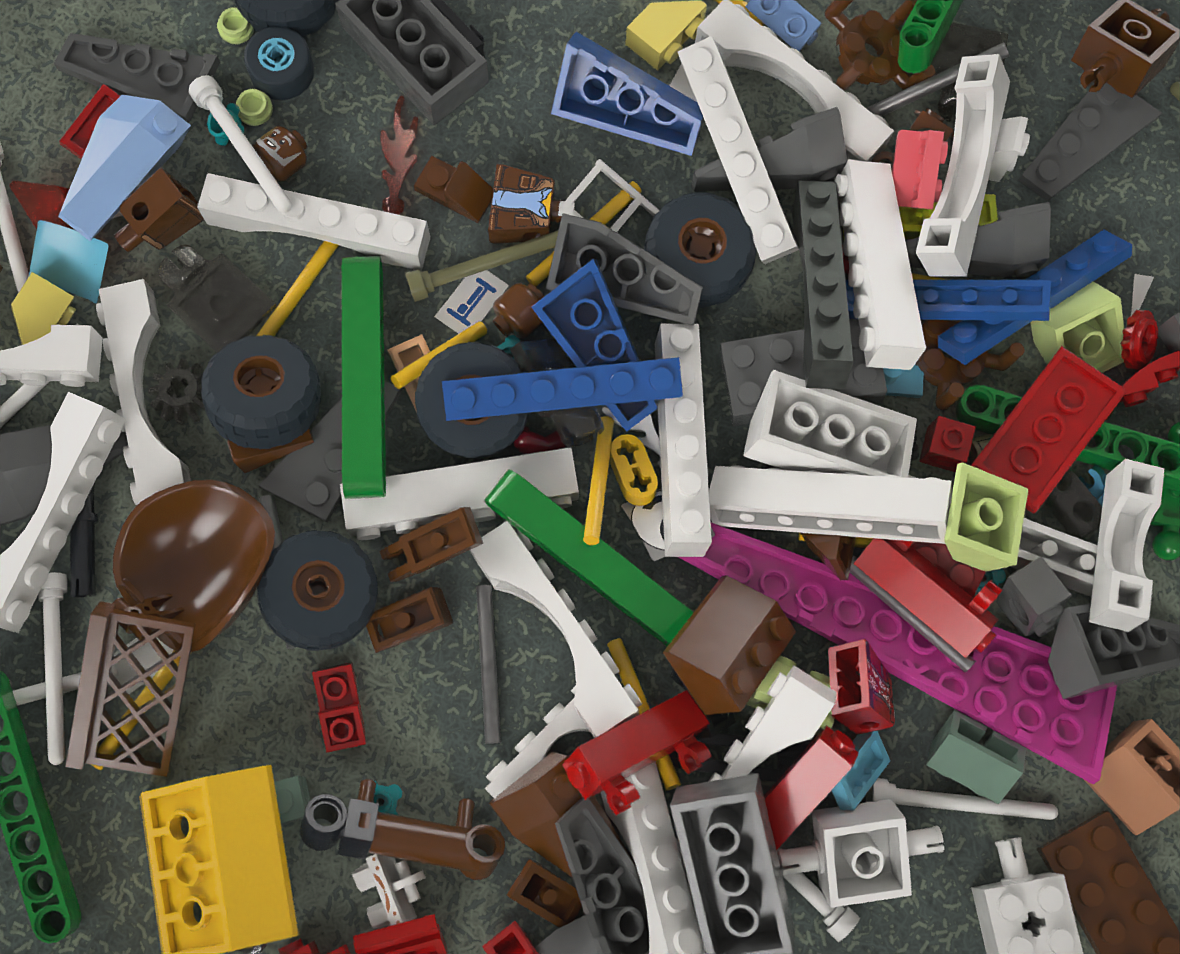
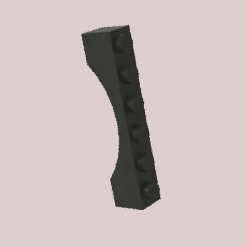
(826, 314)

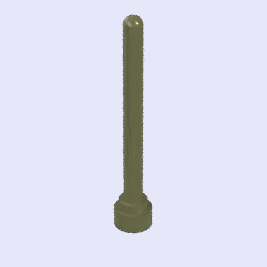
(424, 282)

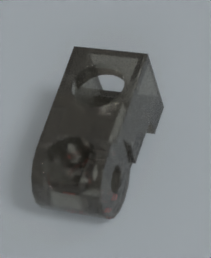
(1075, 506)

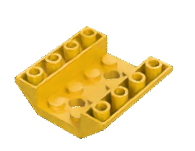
(226, 863)

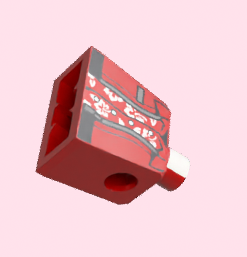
(865, 700)

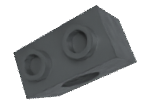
(1033, 599)

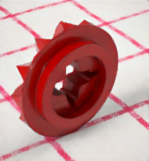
(1139, 339)

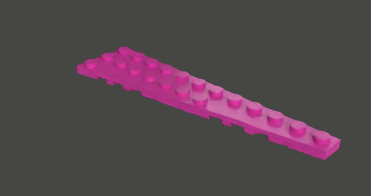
(1004, 689)

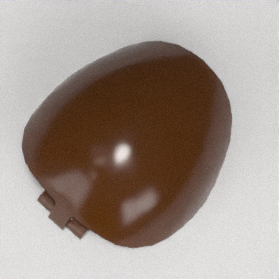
(192, 558)

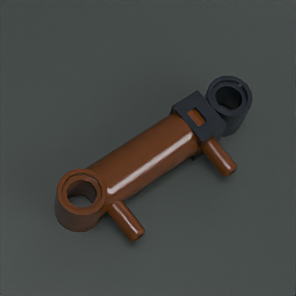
(367, 831)

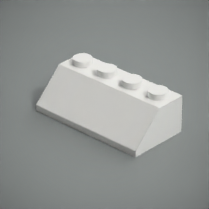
(827, 431)

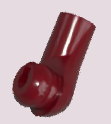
(531, 442)

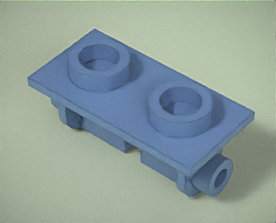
(787, 20)

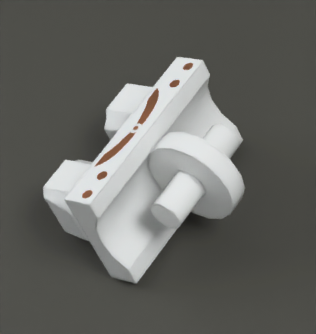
(395, 888)

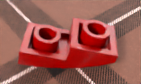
(1149, 378)
(339, 707)

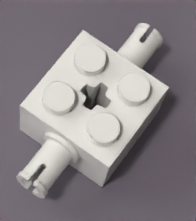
(861, 853)
(1008, 903)

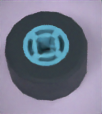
(290, 71)

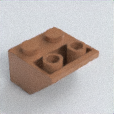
(1140, 776)

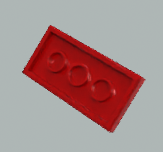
(1050, 426)

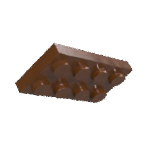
(1110, 890)

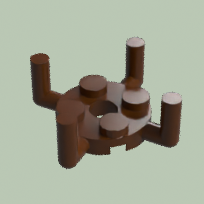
(880, 34)
(951, 374)

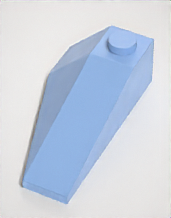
(122, 154)

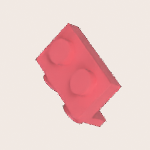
(917, 167)

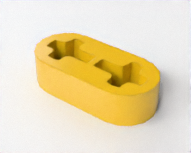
(640, 466)

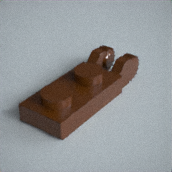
(434, 543)

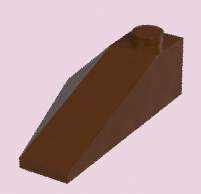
(535, 805)

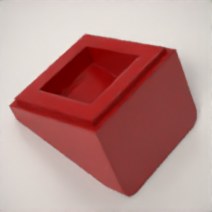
(510, 941)

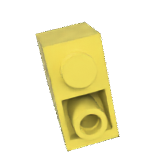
(664, 29)
(39, 307)

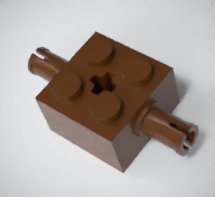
(1126, 48)

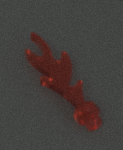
(394, 154)

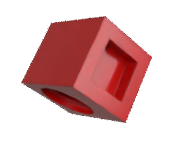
(947, 443)

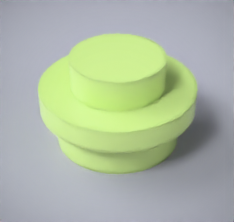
(234, 27)
(254, 107)

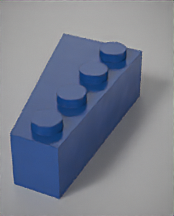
(622, 99)
(591, 331)

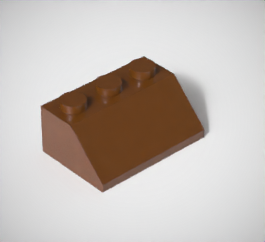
(729, 646)

